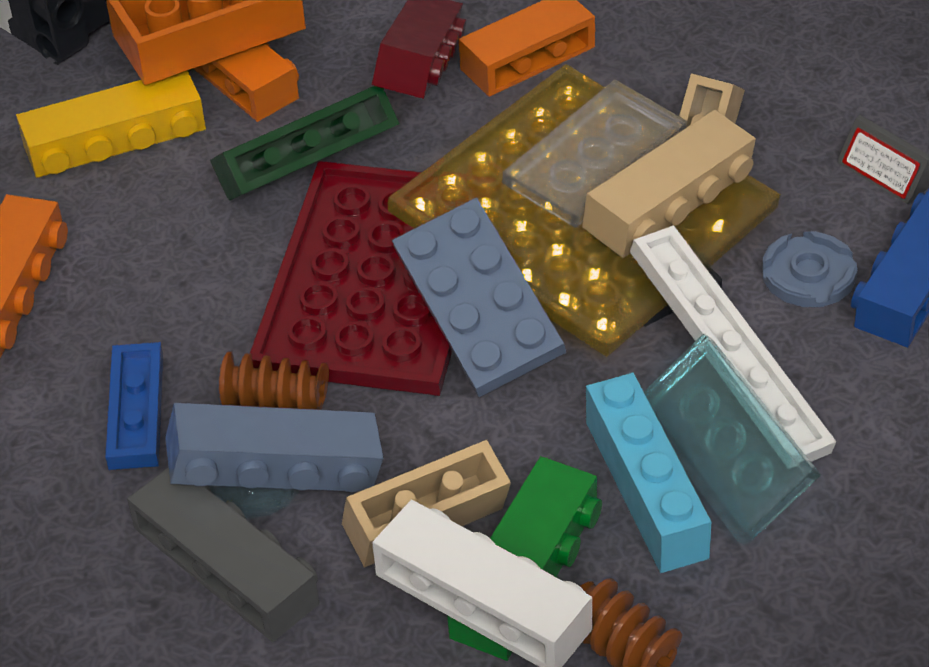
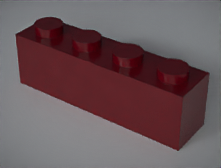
(419, 46)

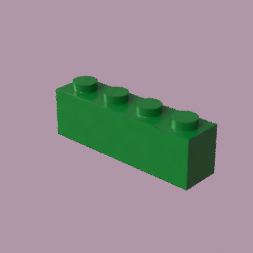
(542, 526)

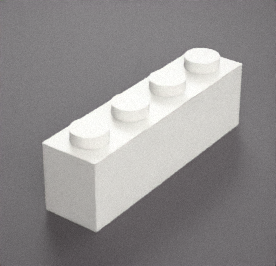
(483, 585)

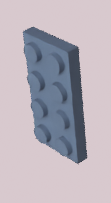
(478, 297)

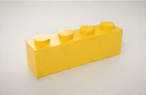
(110, 123)

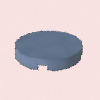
(809, 281)

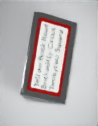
(885, 160)

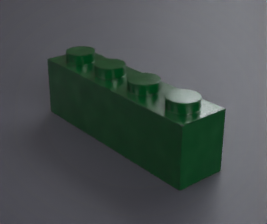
(304, 142)

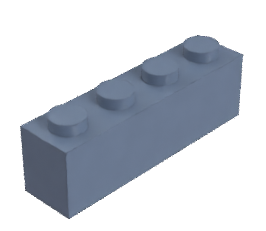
(272, 447)

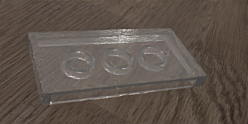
(590, 149)

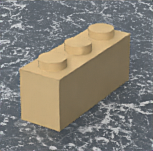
(459, 485)

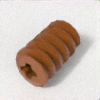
(269, 388)
(623, 631)

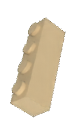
(669, 182)

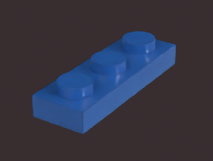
(134, 406)

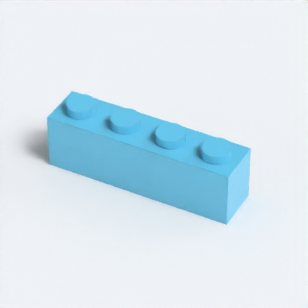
(648, 473)

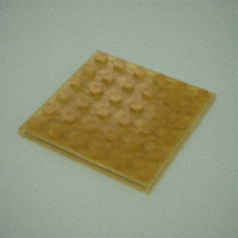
(568, 269)

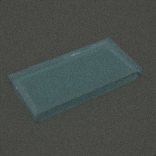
(728, 440)

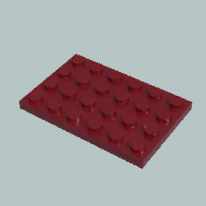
(347, 291)

